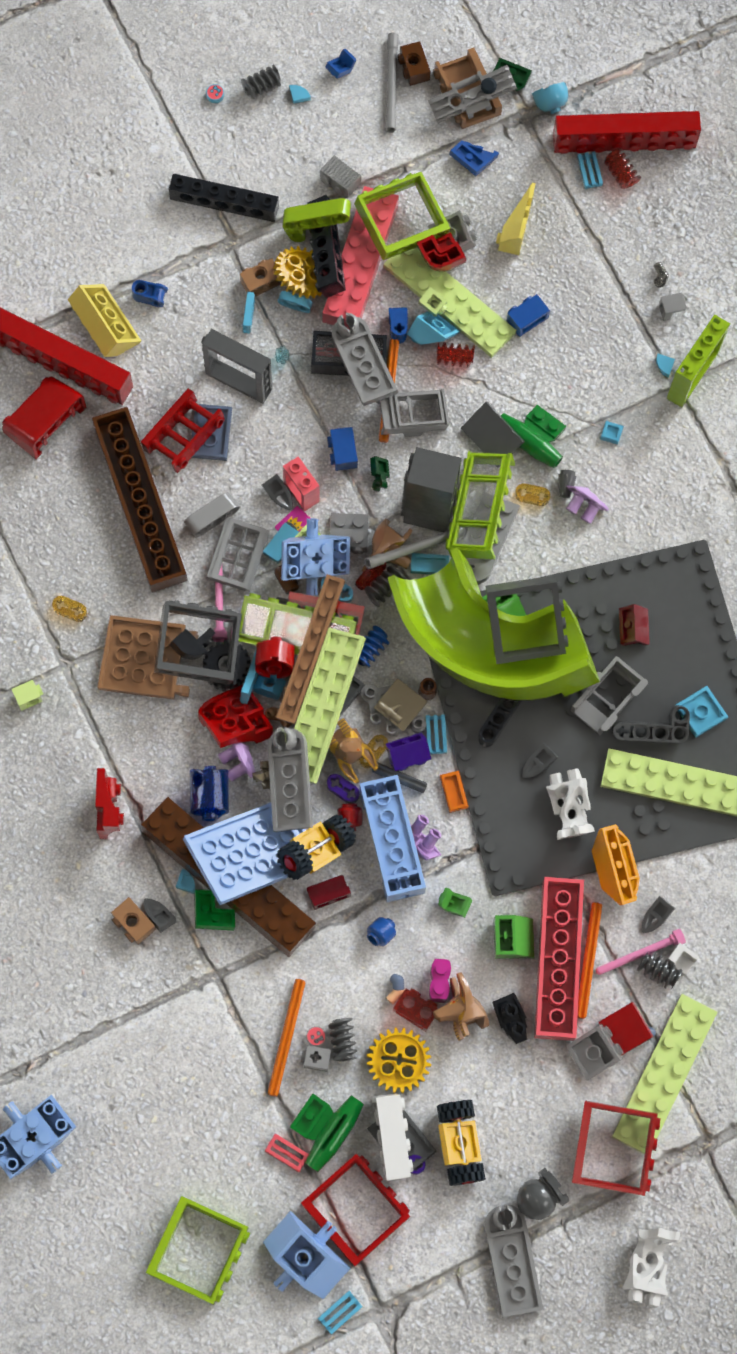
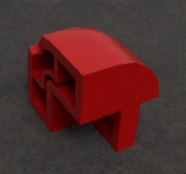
(441, 253)

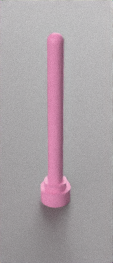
(220, 633)
(674, 938)

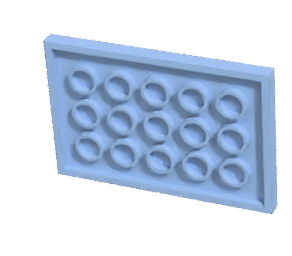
(239, 853)

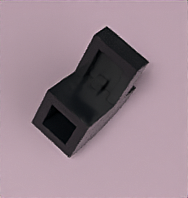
(189, 647)

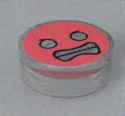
(316, 1036)

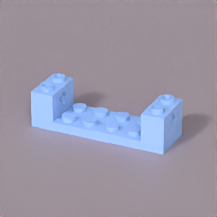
(392, 838)

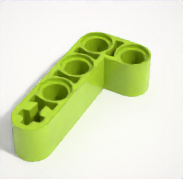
(314, 215)

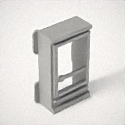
(391, 413)
(590, 714)

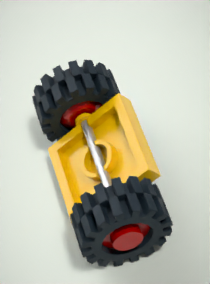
(316, 847)
(460, 1142)

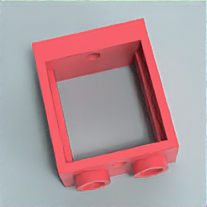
(303, 488)

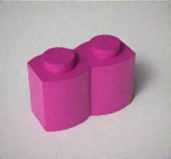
(440, 975)

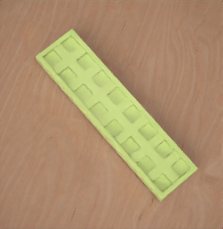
(464, 308)
(327, 694)
(670, 782)
(666, 1070)

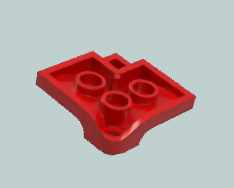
(233, 721)
(108, 816)

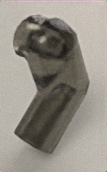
(662, 276)

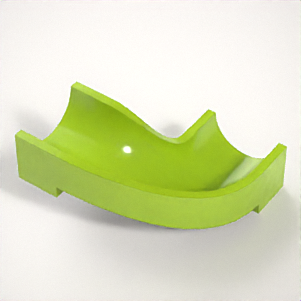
(455, 632)

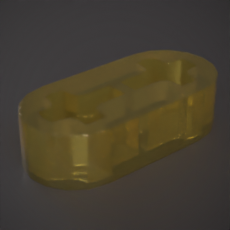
(534, 498)
(71, 604)
(378, 753)

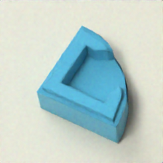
(299, 94)
(664, 364)
(186, 882)

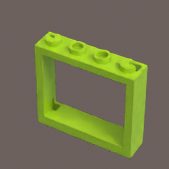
(396, 185)
(698, 360)
(168, 1235)

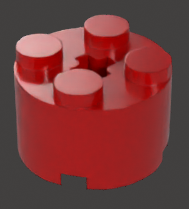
(274, 658)

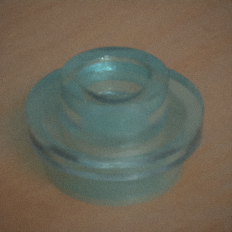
(282, 355)

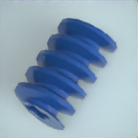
(372, 644)

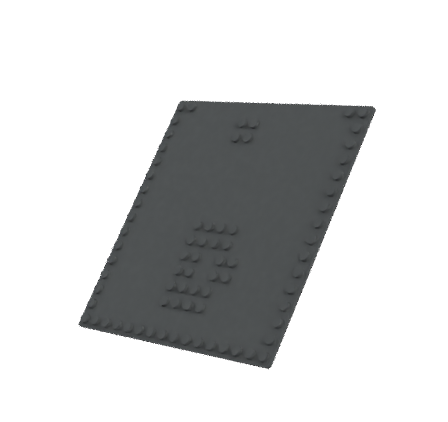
(687, 650)

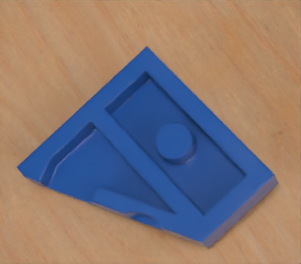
(472, 156)

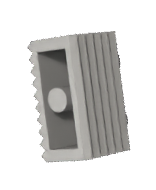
(340, 176)

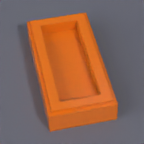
(454, 791)

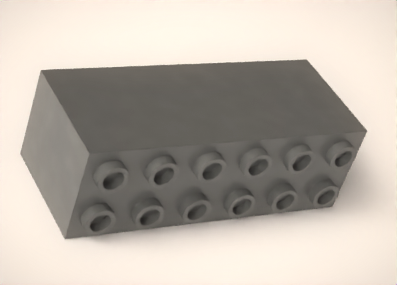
(430, 489)

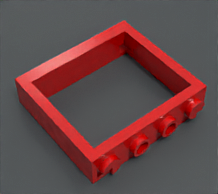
(648, 1163)
(376, 1179)

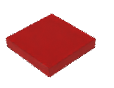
(627, 1027)

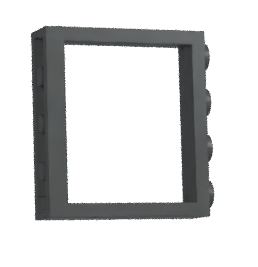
(217, 343)
(523, 586)
(185, 671)

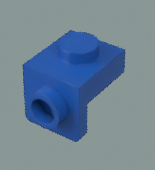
(341, 65)

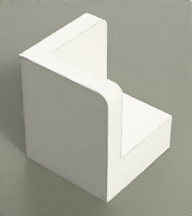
(682, 958)

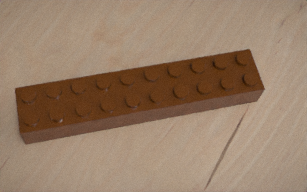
(139, 499)
(263, 909)

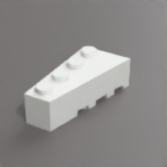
(392, 1136)

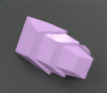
(580, 495)
(241, 751)
(425, 844)

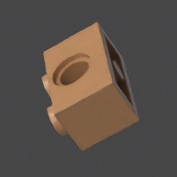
(259, 286)
(128, 910)

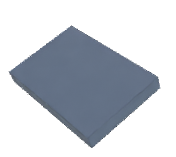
(217, 444)

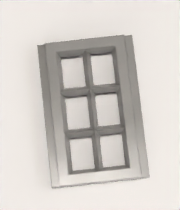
(254, 560)

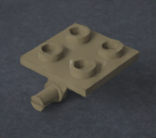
(400, 704)

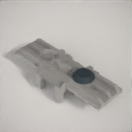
(473, 100)

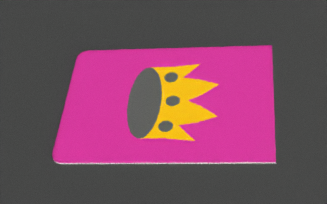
(295, 519)

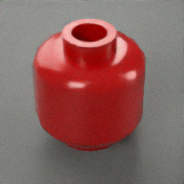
(352, 813)

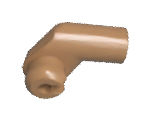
(271, 713)

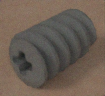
(261, 81)
(381, 586)
(659, 970)
(342, 1039)

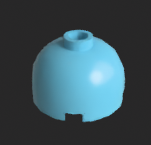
(551, 98)

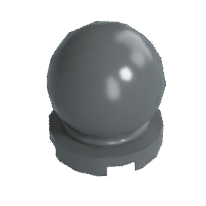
(539, 1196)

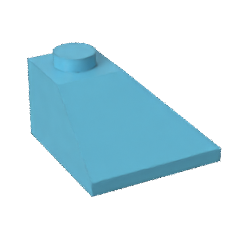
(431, 329)

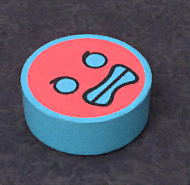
(215, 93)

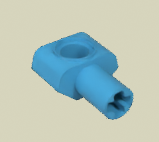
(271, 692)

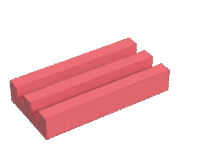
(272, 1144)

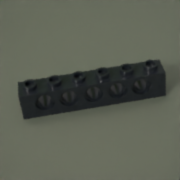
(223, 197)
(327, 257)

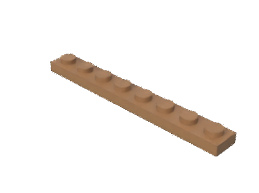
(310, 649)

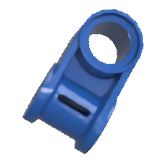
(152, 294)
(398, 323)

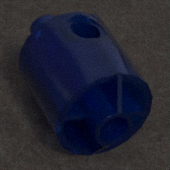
(209, 793)

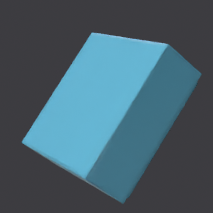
(611, 432)

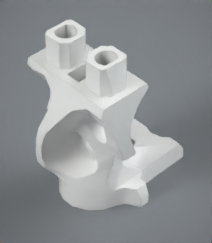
(569, 793)
(641, 1274)

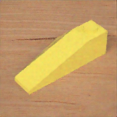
(513, 230)

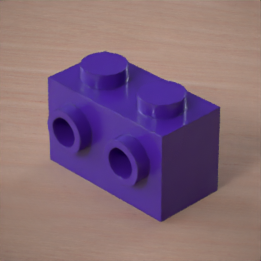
(408, 752)

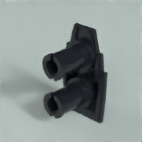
(511, 1017)

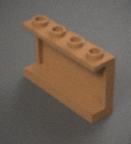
(457, 71)

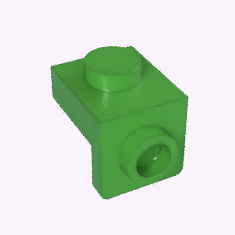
(454, 902)

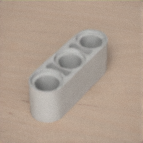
(211, 514)

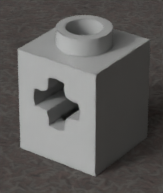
(323, 1054)

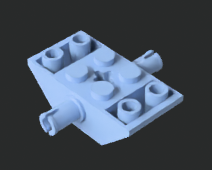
(314, 556)
(45, 1120)
(321, 1268)

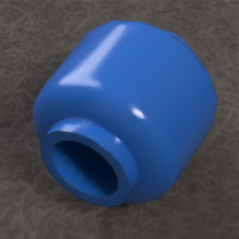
(381, 931)

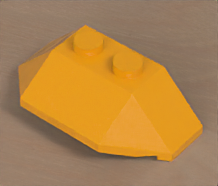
(616, 865)

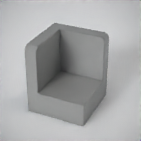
(671, 304)

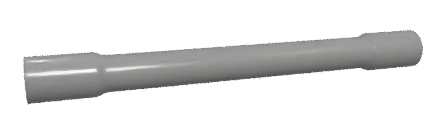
(392, 46)
(380, 559)

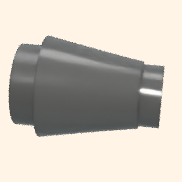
(565, 478)

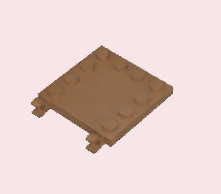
(131, 658)

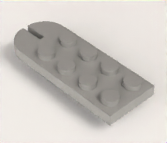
(362, 360)
(484, 567)
(289, 780)
(512, 1262)

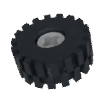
(218, 655)

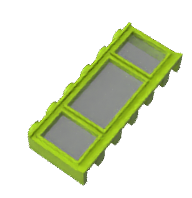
(479, 504)
(268, 618)

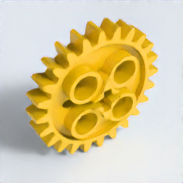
(296, 272)
(401, 1042)

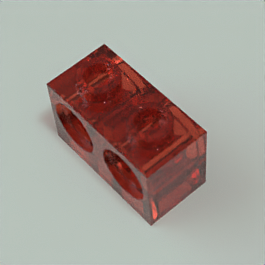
(413, 1014)

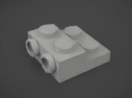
(460, 230)
(353, 526)
(595, 1051)

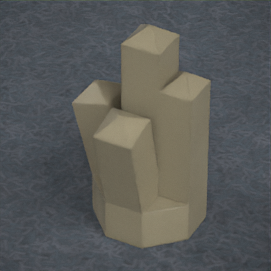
(263, 775)

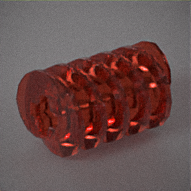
(621, 169)
(455, 355)

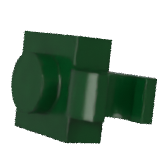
(380, 471)

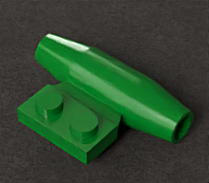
(538, 432)
(326, 1127)

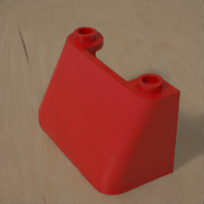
(42, 415)

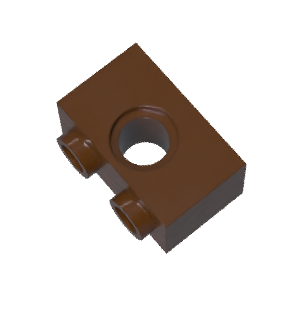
(414, 54)

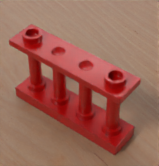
(176, 415)

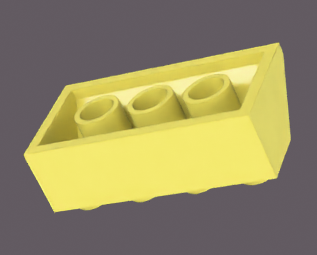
(103, 319)

